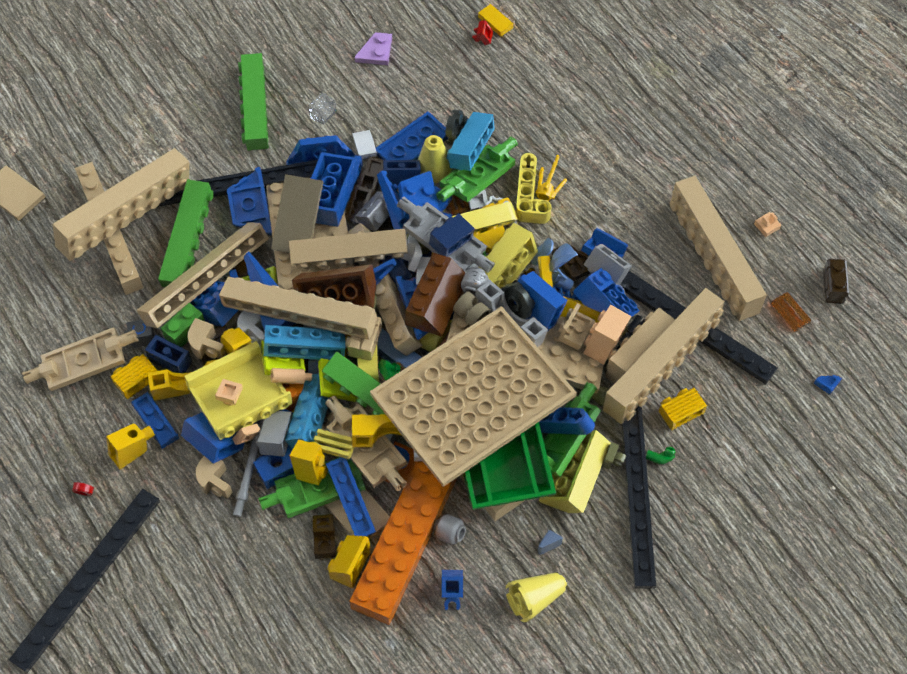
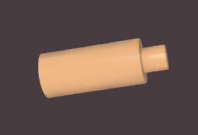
(293, 376)

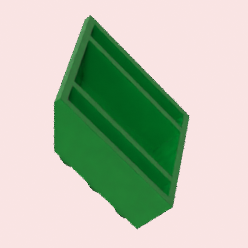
(511, 473)

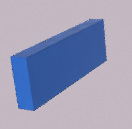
(153, 417)

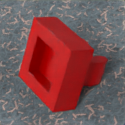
(483, 33)

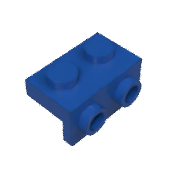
(601, 237)

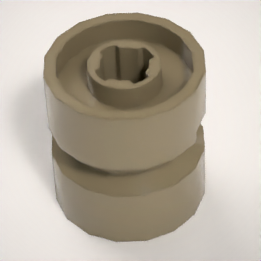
(470, 309)

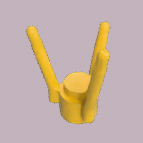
(545, 191)

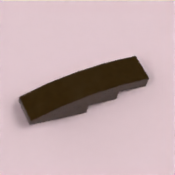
(365, 188)

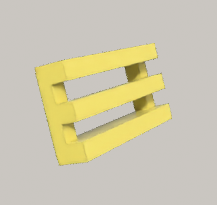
(336, 441)

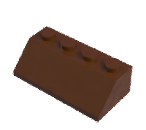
(343, 284)
(435, 295)

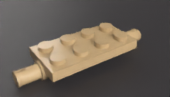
(81, 359)
(374, 462)

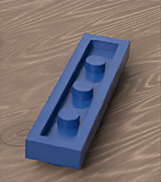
(350, 497)

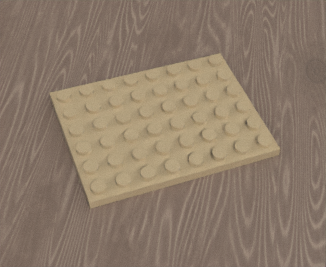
(472, 395)

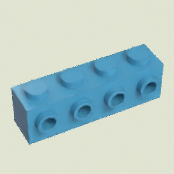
(471, 141)
(302, 342)
(308, 413)

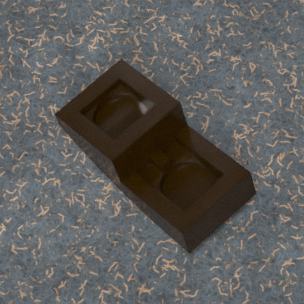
(324, 536)

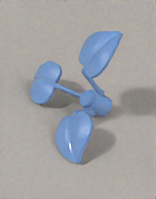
(560, 257)

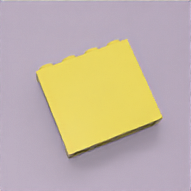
(256, 401)

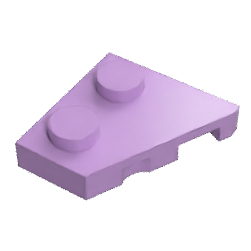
(375, 50)

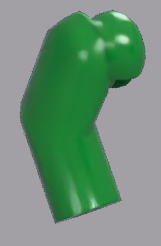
(663, 457)

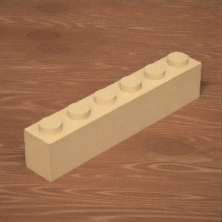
(348, 247)

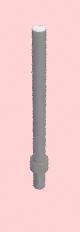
(242, 494)

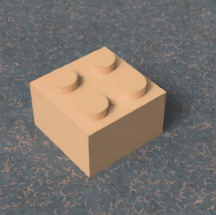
(606, 334)

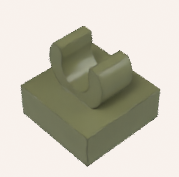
(613, 457)

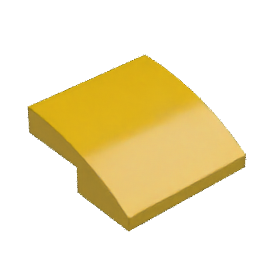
(544, 273)

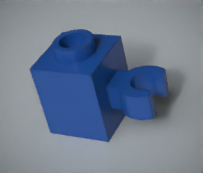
(452, 587)

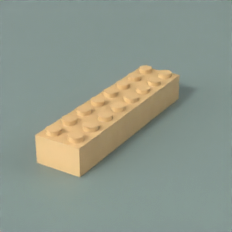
(121, 204)
(717, 249)
(663, 356)

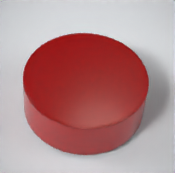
(82, 489)

